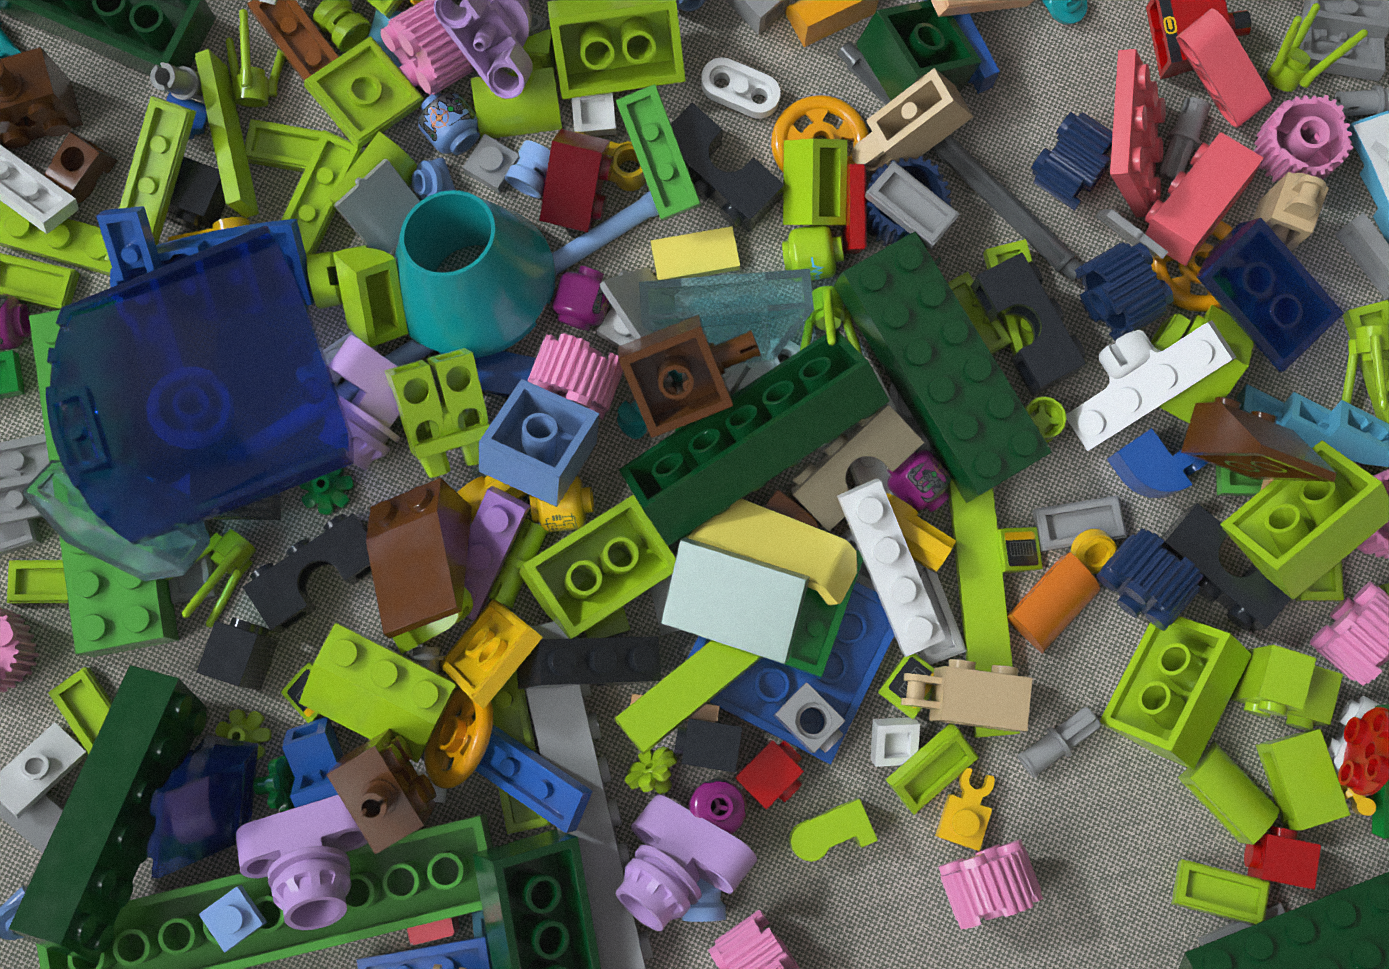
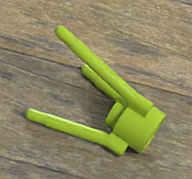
(1292, 63)
(249, 83)
(828, 315)
(1373, 346)
(230, 555)

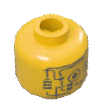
(570, 512)

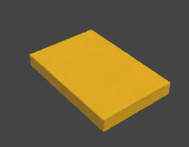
(489, 652)

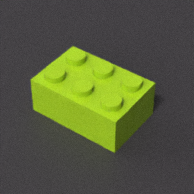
(615, 45)

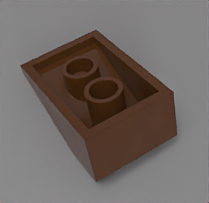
(1251, 444)
(419, 556)

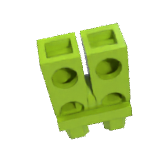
(444, 425)

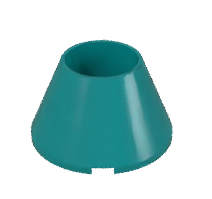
(486, 302)

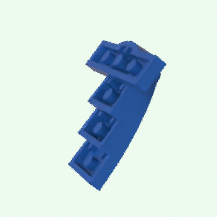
(135, 252)

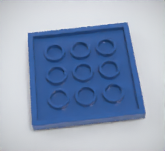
(845, 680)

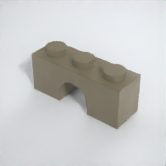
(879, 436)

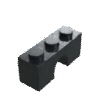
(742, 194)
(1017, 290)
(281, 589)
(1251, 598)
(591, 661)

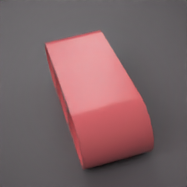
(1224, 68)

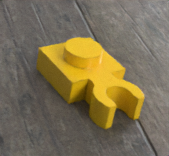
(963, 817)

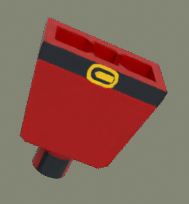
(1172, 17)

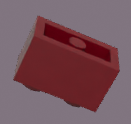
(575, 180)

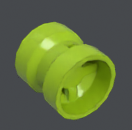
(342, 23)
(1047, 416)

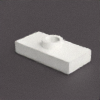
(38, 769)

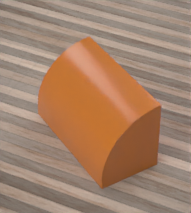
(1054, 602)

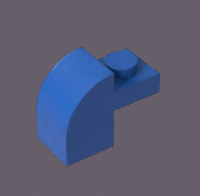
(1151, 469)
(312, 753)

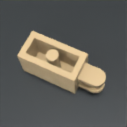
(912, 122)
(1293, 207)
(973, 696)

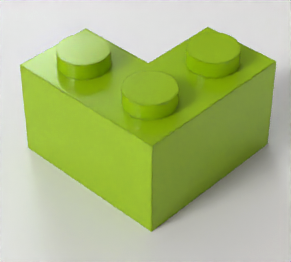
(1222, 380)
(1289, 687)

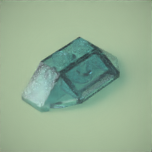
(730, 305)
(77, 525)

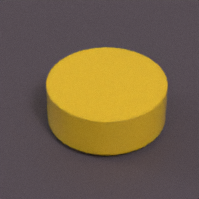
(1093, 549)

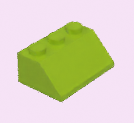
(1308, 527)
(599, 568)
(376, 689)
(1176, 689)

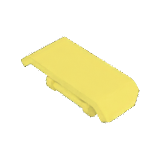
(784, 543)

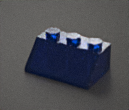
(1268, 292)

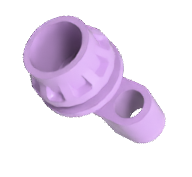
(491, 38)
(374, 405)
(676, 855)
(303, 860)

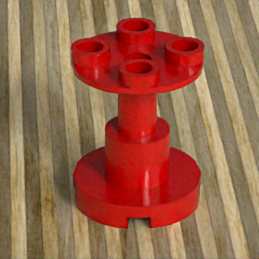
(1366, 752)

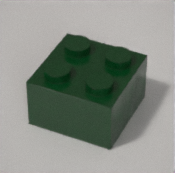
(910, 42)

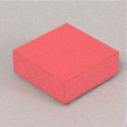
(433, 930)

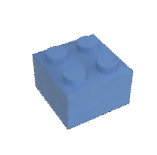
(538, 442)

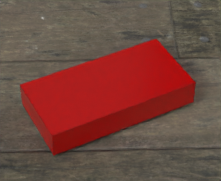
(855, 229)

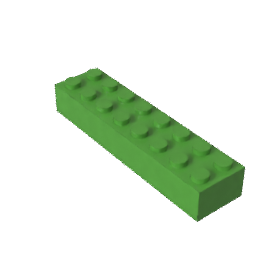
(106, 605)

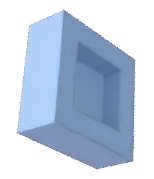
(232, 918)

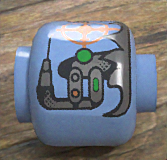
(448, 123)

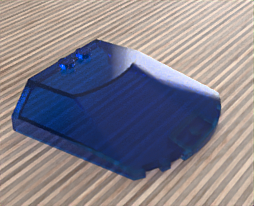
(194, 390)

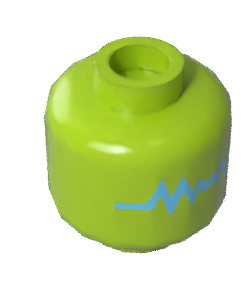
(814, 250)

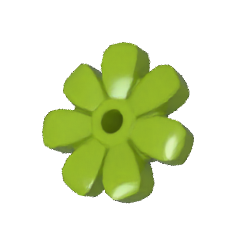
(247, 728)
(652, 771)

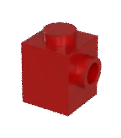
(772, 774)
(1283, 858)

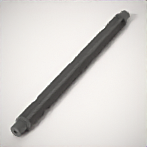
(979, 179)

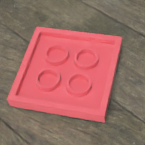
(1135, 133)

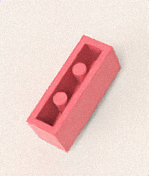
(1201, 197)

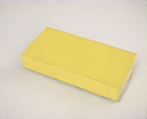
(695, 254)

